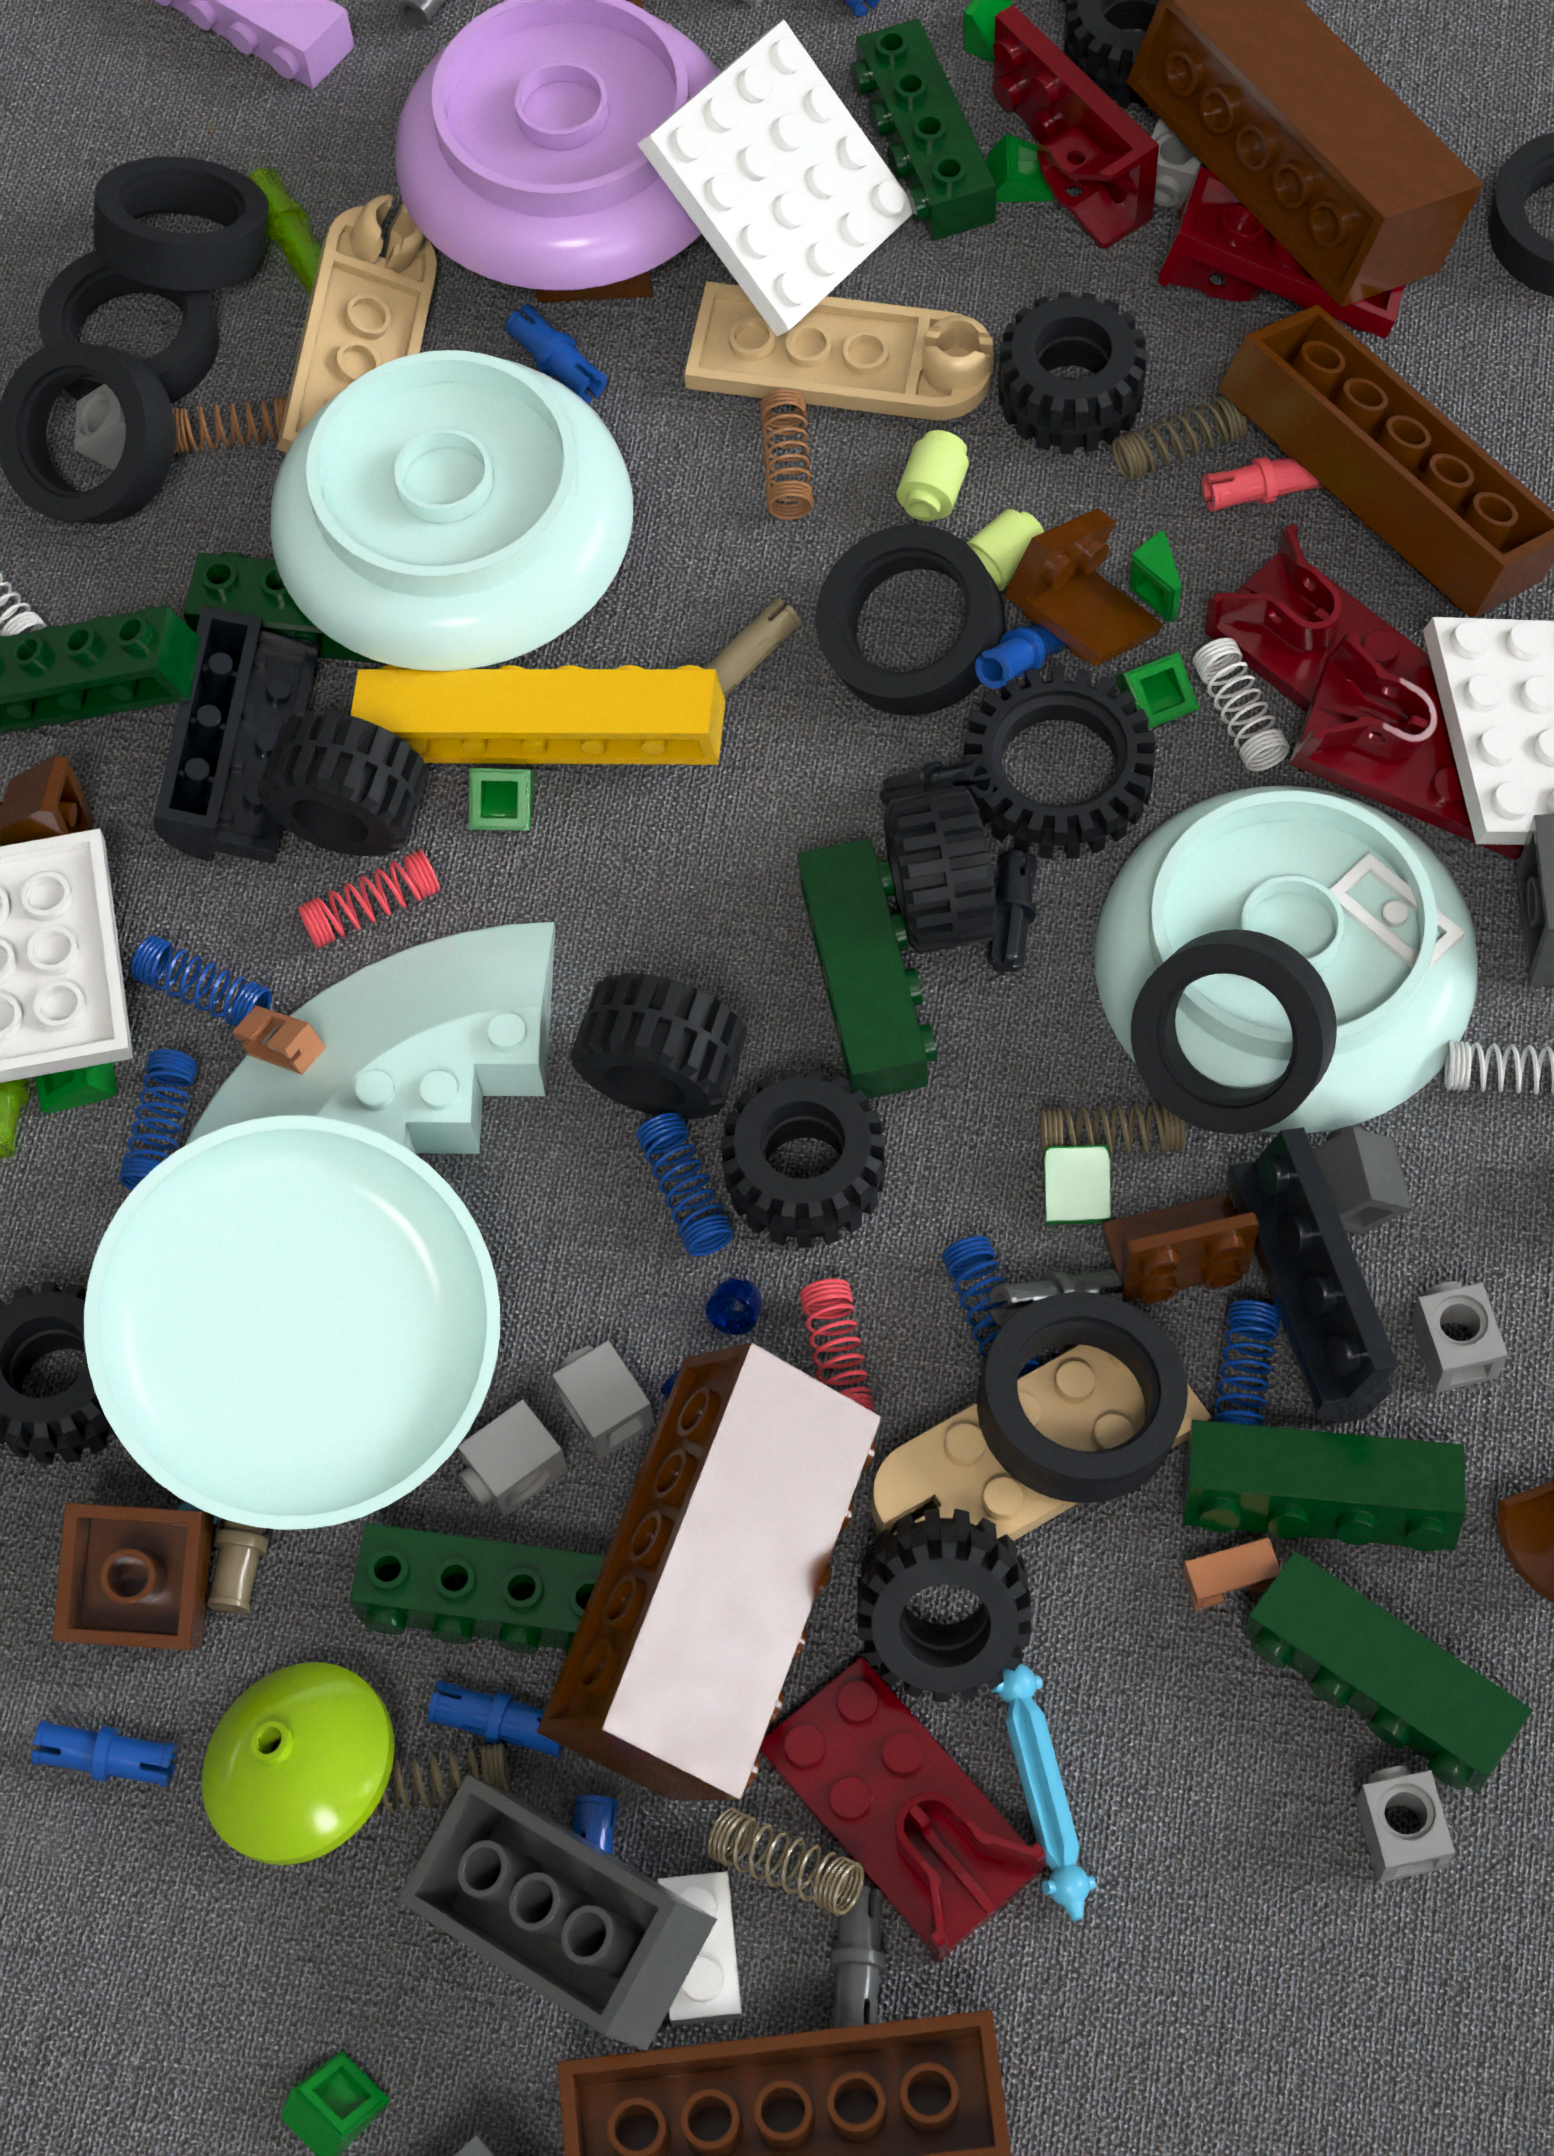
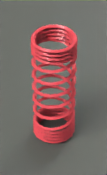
(420, 880)
(825, 1301)

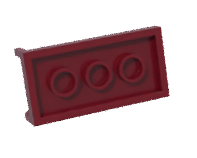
(1079, 129)
(1226, 239)
(1296, 616)
(1384, 742)
(901, 1809)

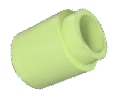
(933, 476)
(1004, 544)

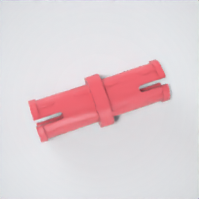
(1256, 482)

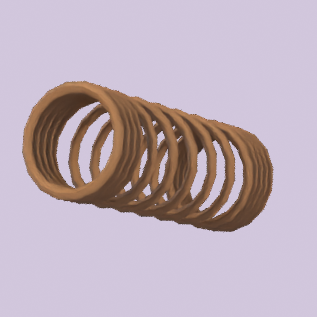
(785, 422)
(184, 437)

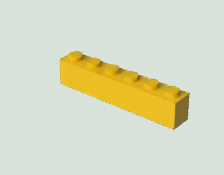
(548, 714)

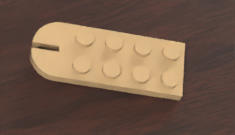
(359, 307)
(844, 355)
(1075, 1400)

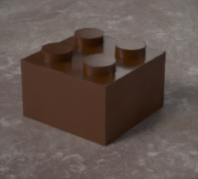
(133, 1577)

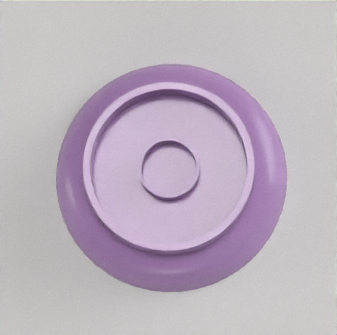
(528, 139)

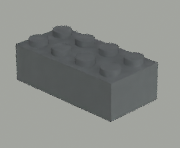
(557, 1912)

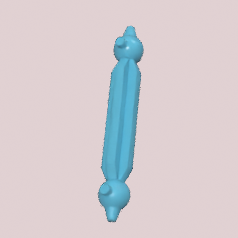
(1044, 1790)

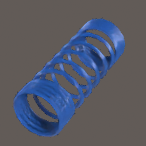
(154, 958)
(171, 1069)
(701, 1235)
(968, 1257)
(1255, 1321)

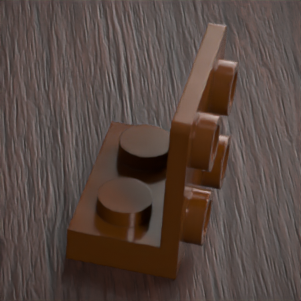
(1066, 595)
(1180, 1248)

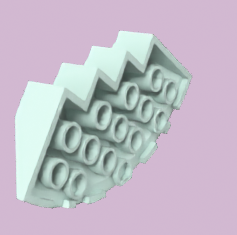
(415, 1042)

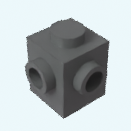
(1363, 1178)

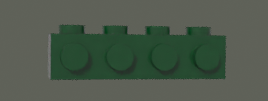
(924, 130)
(255, 589)
(95, 668)
(864, 970)
(1324, 1485)
(471, 1588)
(1385, 1673)

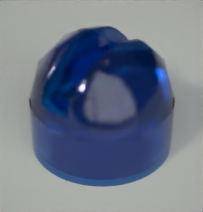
(722, 1305)

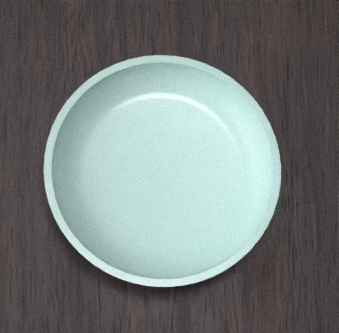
(450, 512)
(1267, 867)
(292, 1322)

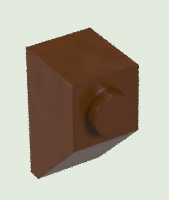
(44, 804)

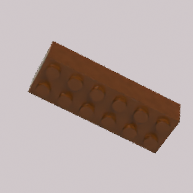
(1393, 459)
(813, 2093)

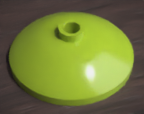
(317, 1781)

